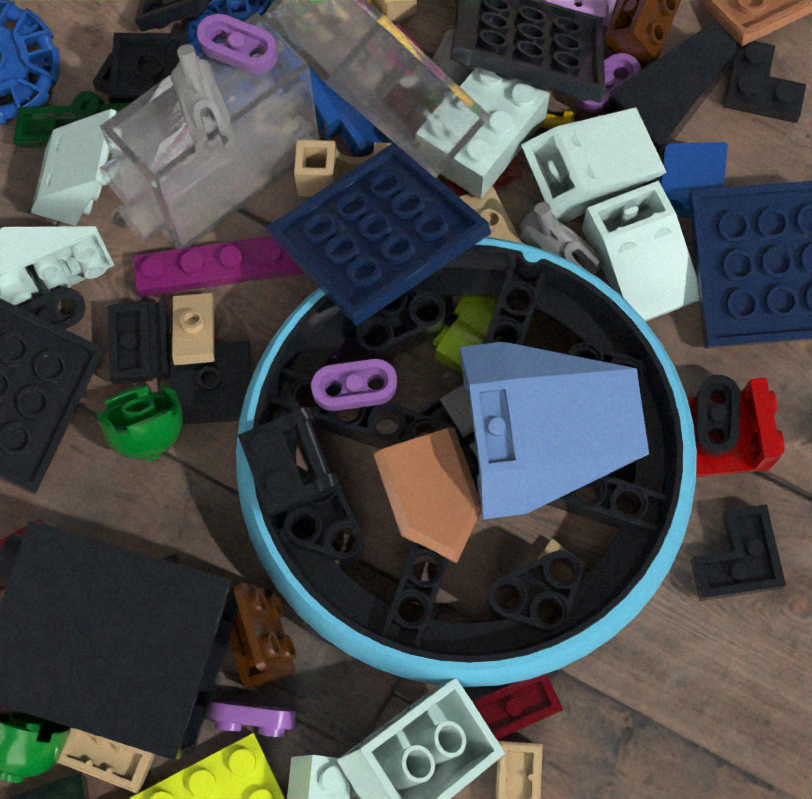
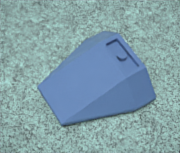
(547, 423)

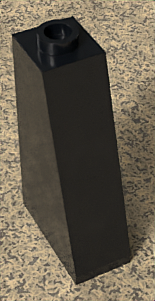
(676, 84)

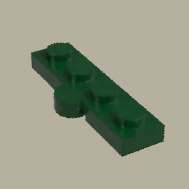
(36, 124)

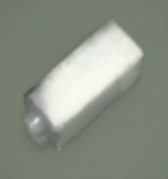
(381, 76)
(187, 194)

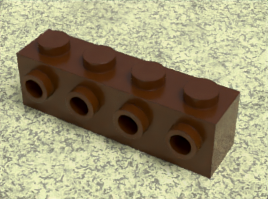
(641, 27)

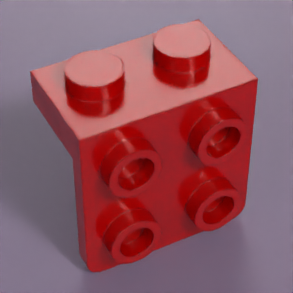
(758, 440)

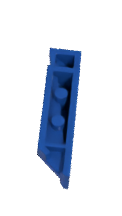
(338, 117)

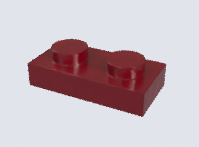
(518, 705)

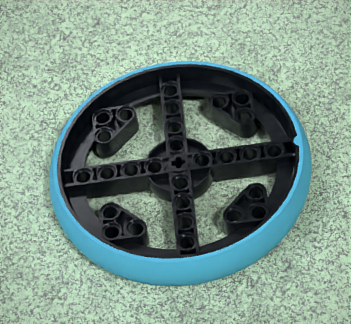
(518, 642)

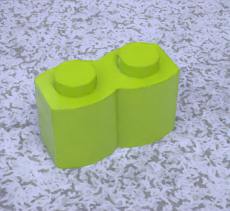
(469, 329)

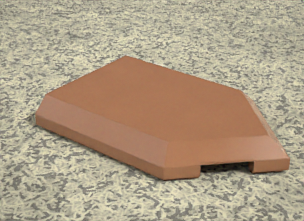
(431, 491)

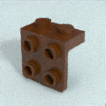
(258, 637)

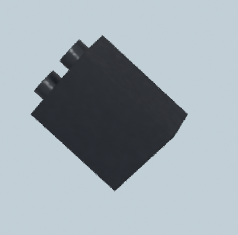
(111, 638)

